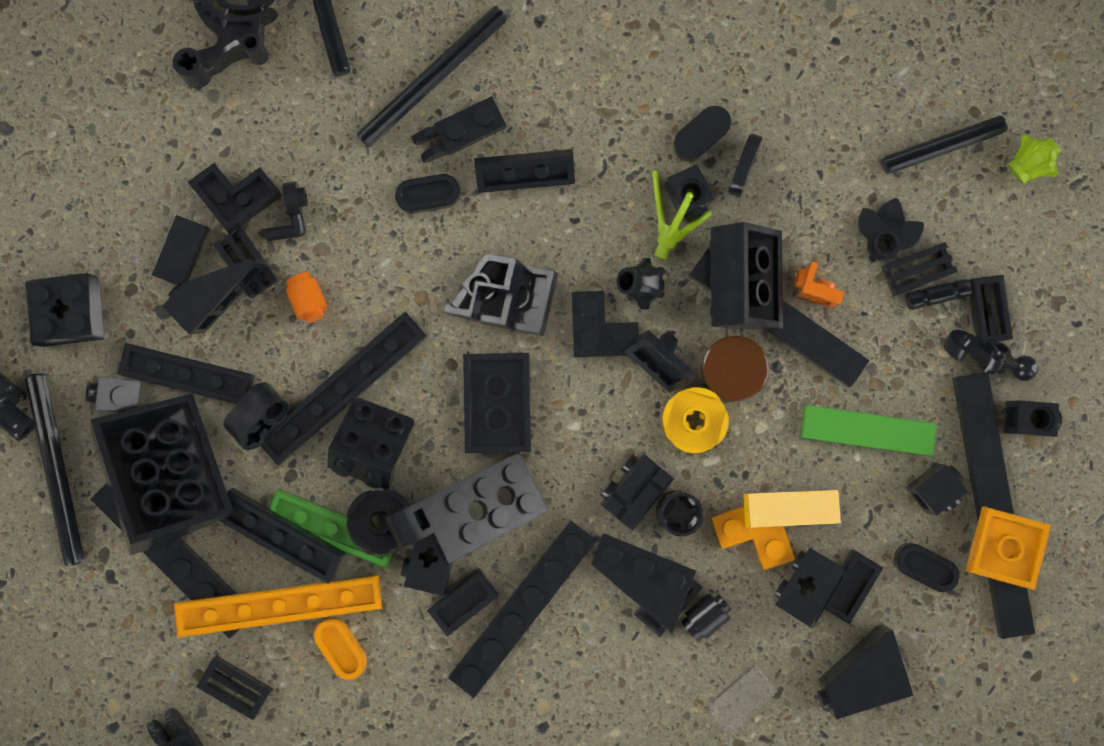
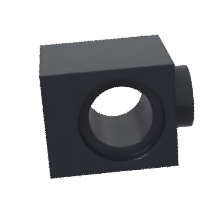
(692, 179)
(1019, 413)

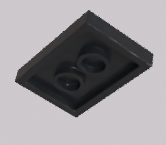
(497, 402)

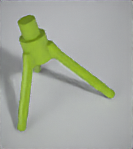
(671, 234)

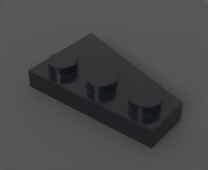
(646, 578)

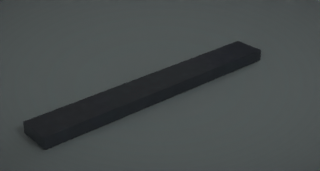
(990, 490)

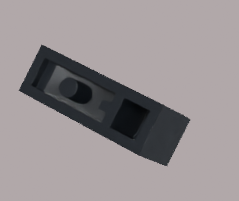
(205, 298)

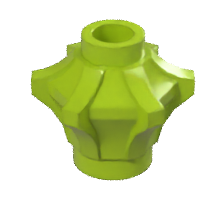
(1035, 159)

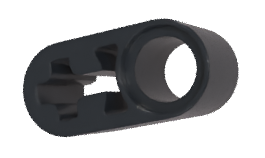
(256, 416)

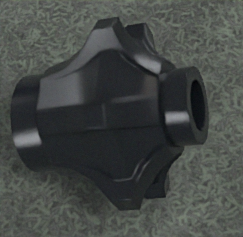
(642, 283)

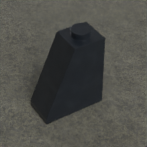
(865, 676)

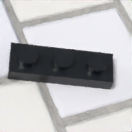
(524, 170)

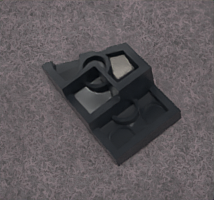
(506, 295)

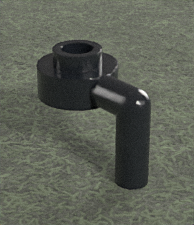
(294, 199)

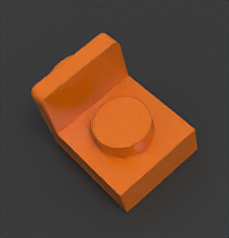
(819, 292)

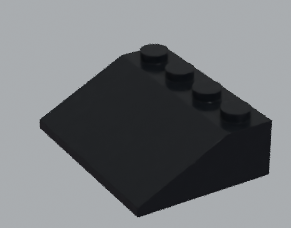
(160, 472)

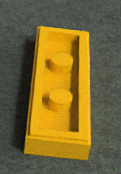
(791, 508)

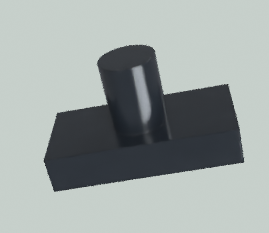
(659, 360)

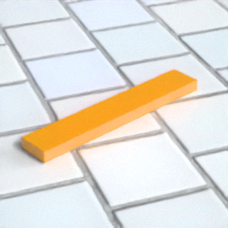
(277, 605)

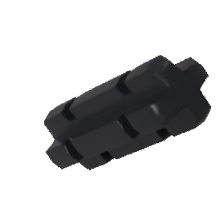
(938, 294)

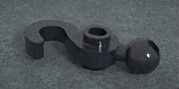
(991, 356)

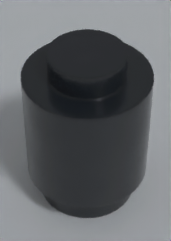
(706, 616)

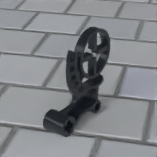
(237, 40)

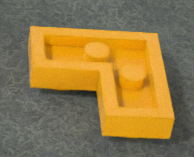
(769, 542)

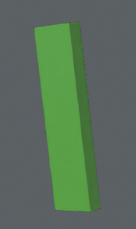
(868, 430)
(321, 522)

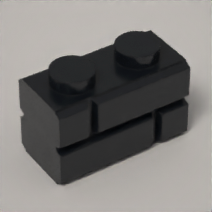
(636, 490)

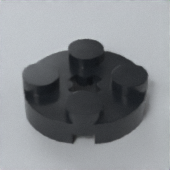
(360, 521)

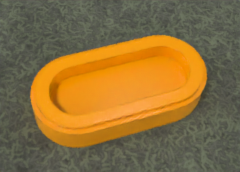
(340, 648)

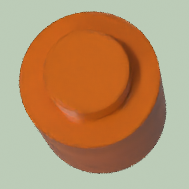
(306, 297)

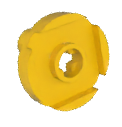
(711, 410)

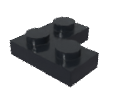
(236, 203)
(590, 331)

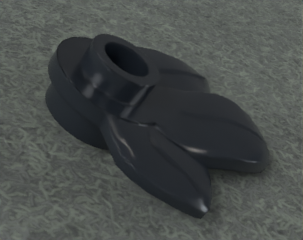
(889, 226)

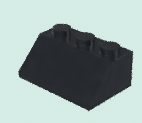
(746, 277)

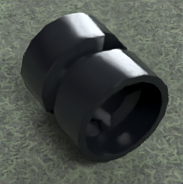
(679, 513)

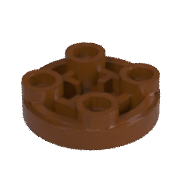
(735, 368)

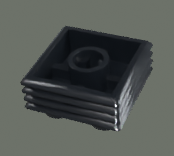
(44, 305)

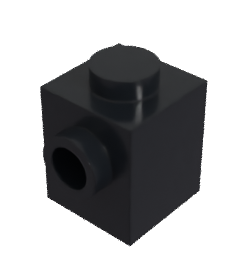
(938, 489)

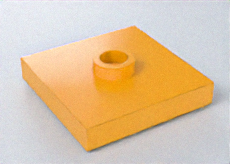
(1008, 548)

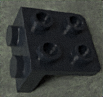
(369, 443)

